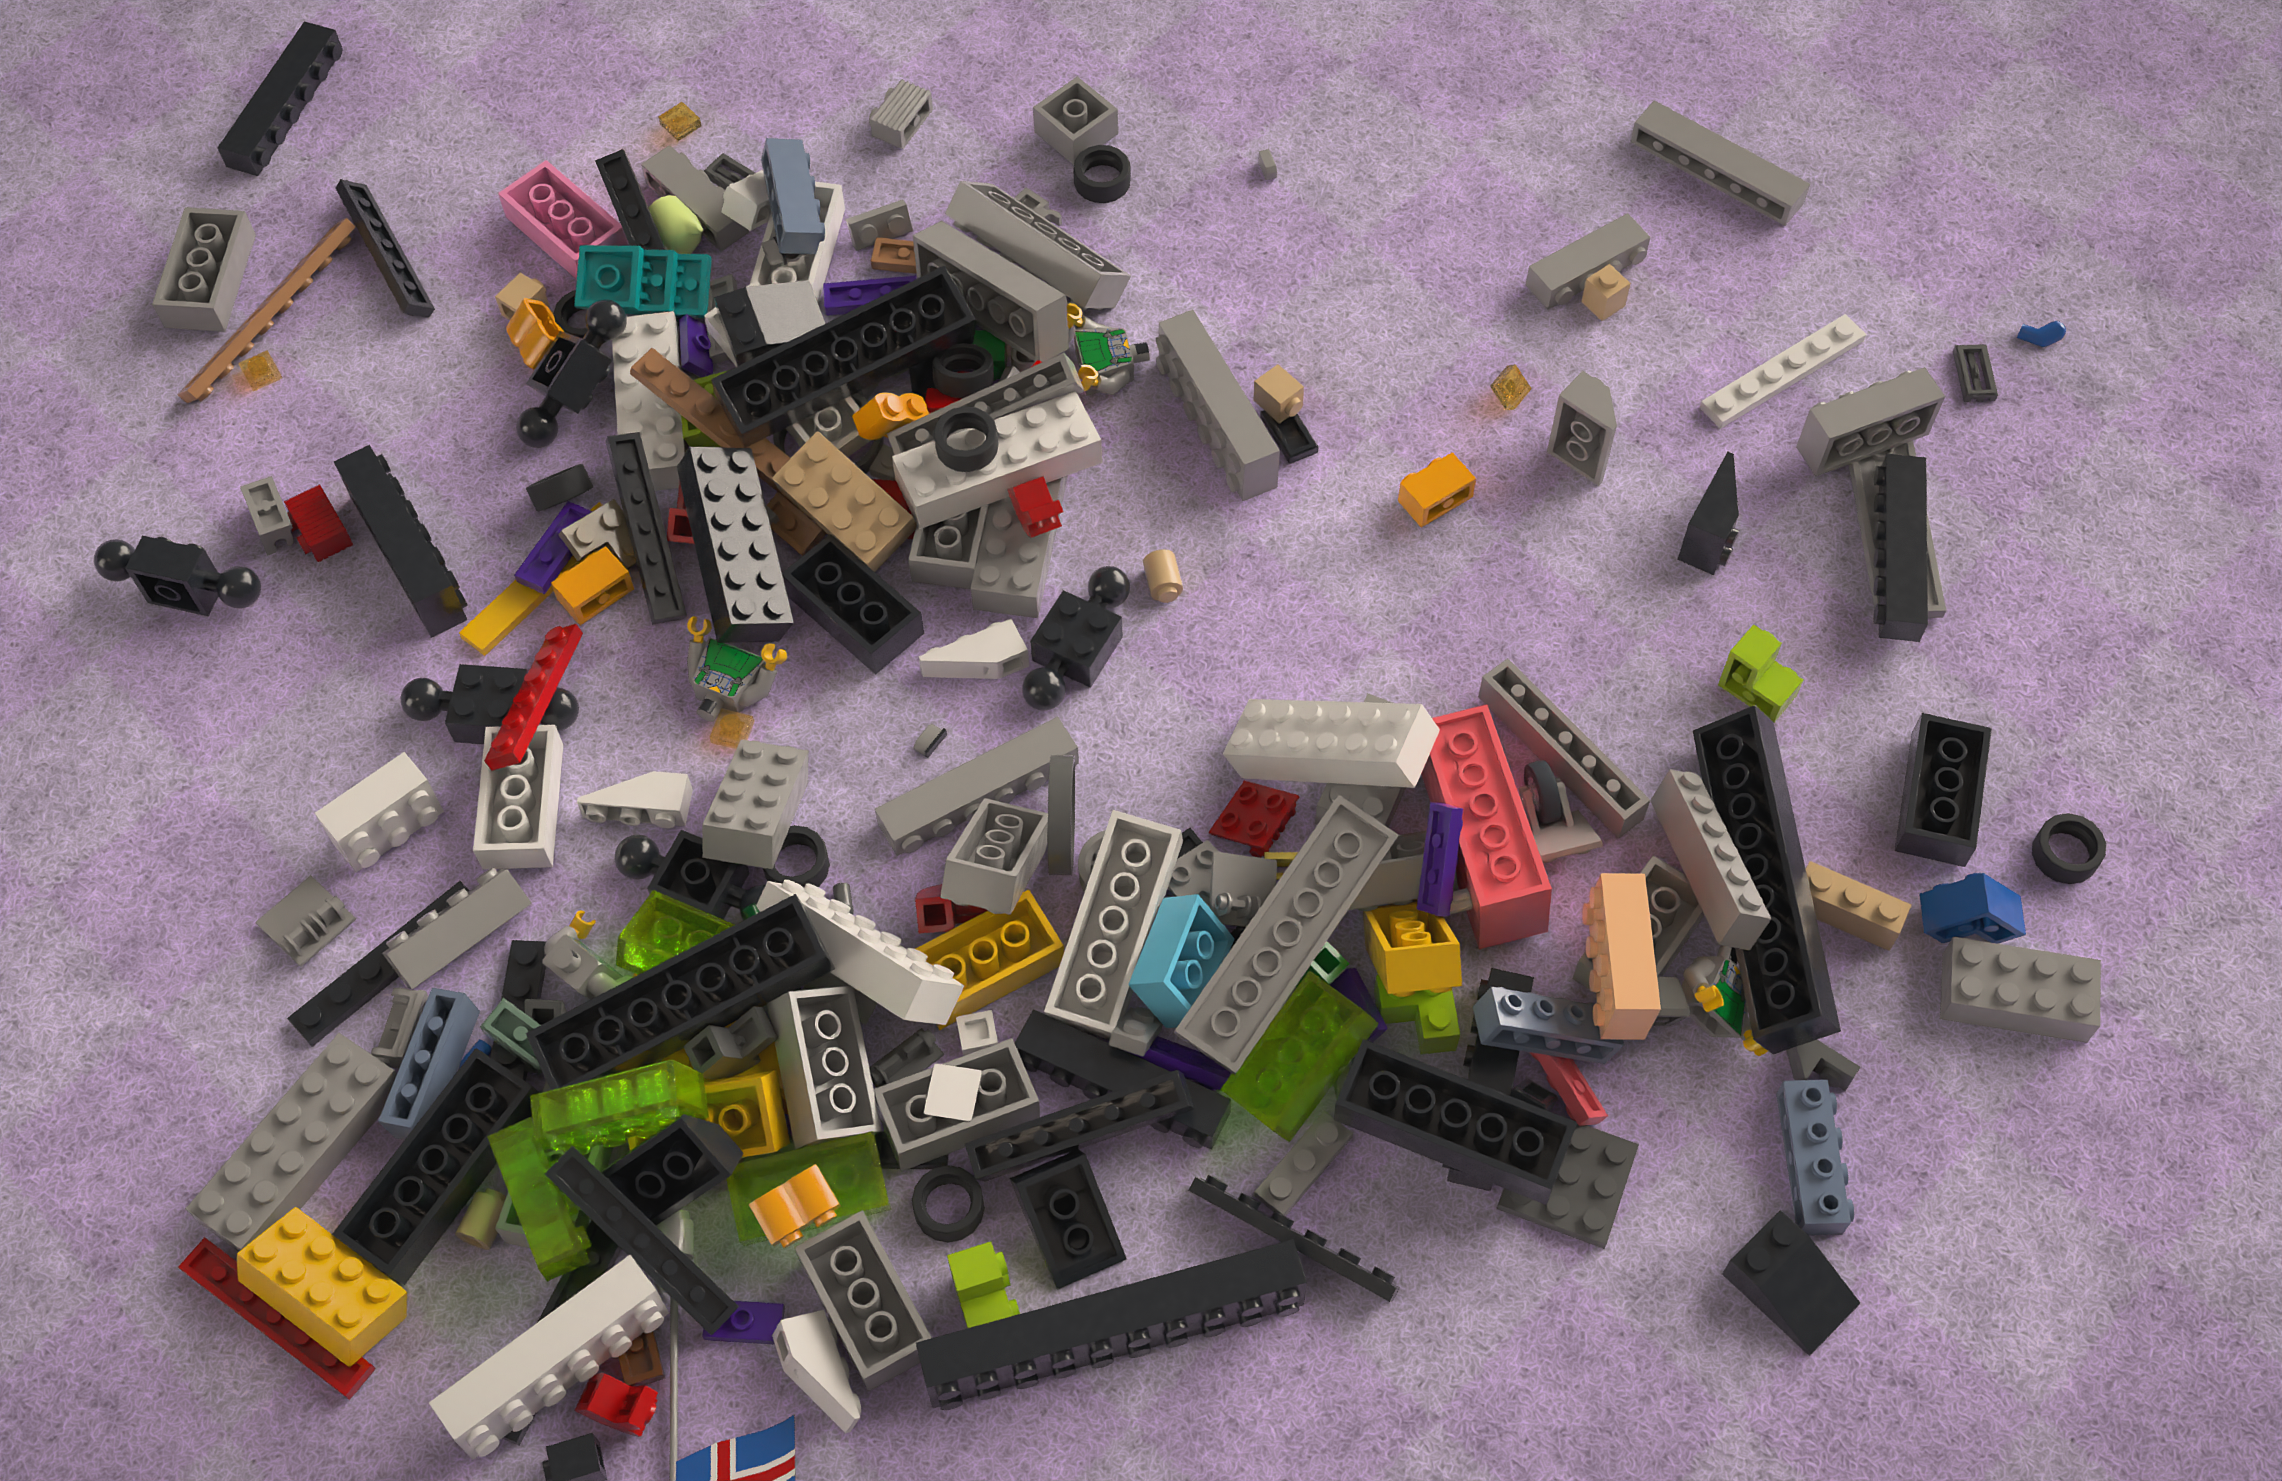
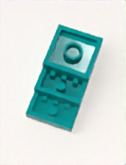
(644, 280)

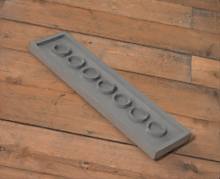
(1286, 934)

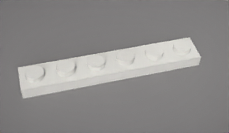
(1782, 371)

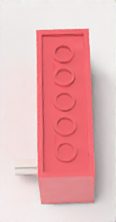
(1498, 858)

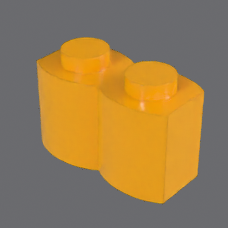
(532, 330)
(888, 413)
(795, 1206)

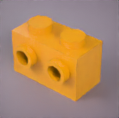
(1436, 489)
(592, 585)

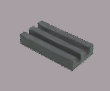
(723, 177)
(1964, 380)

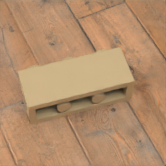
(1856, 907)

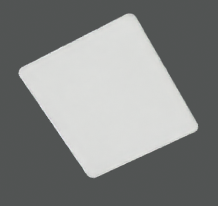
(952, 1092)

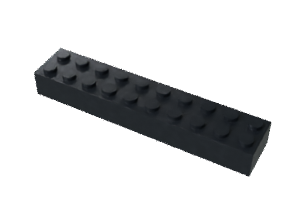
(1786, 967)
(1112, 1325)

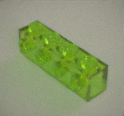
(539, 1203)

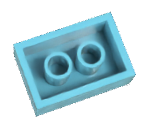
(1179, 957)

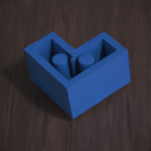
(1972, 907)

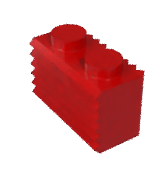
(318, 523)

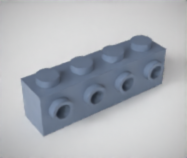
(792, 196)
(1541, 1025)
(429, 1059)
(1814, 1157)

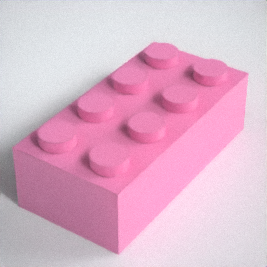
(558, 215)

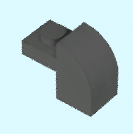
(731, 1050)

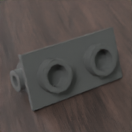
(906, 1059)

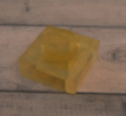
(679, 121)
(260, 370)
(1510, 387)
(731, 728)

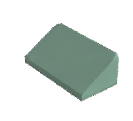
(508, 1028)

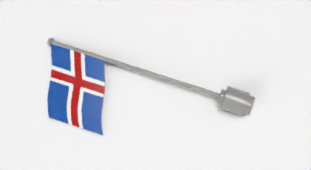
(751, 1457)

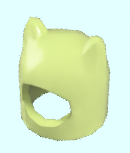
(676, 224)

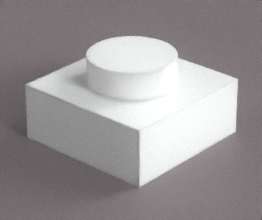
(976, 1031)

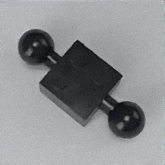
(570, 373)
(176, 575)
(1076, 638)
(480, 701)
(686, 875)

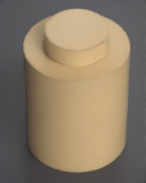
(1162, 575)
(481, 1219)

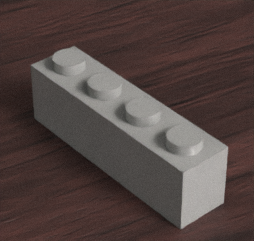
(675, 175)
(1566, 270)
(456, 927)

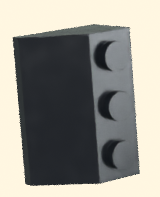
(674, 1166)

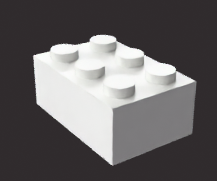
(380, 812)

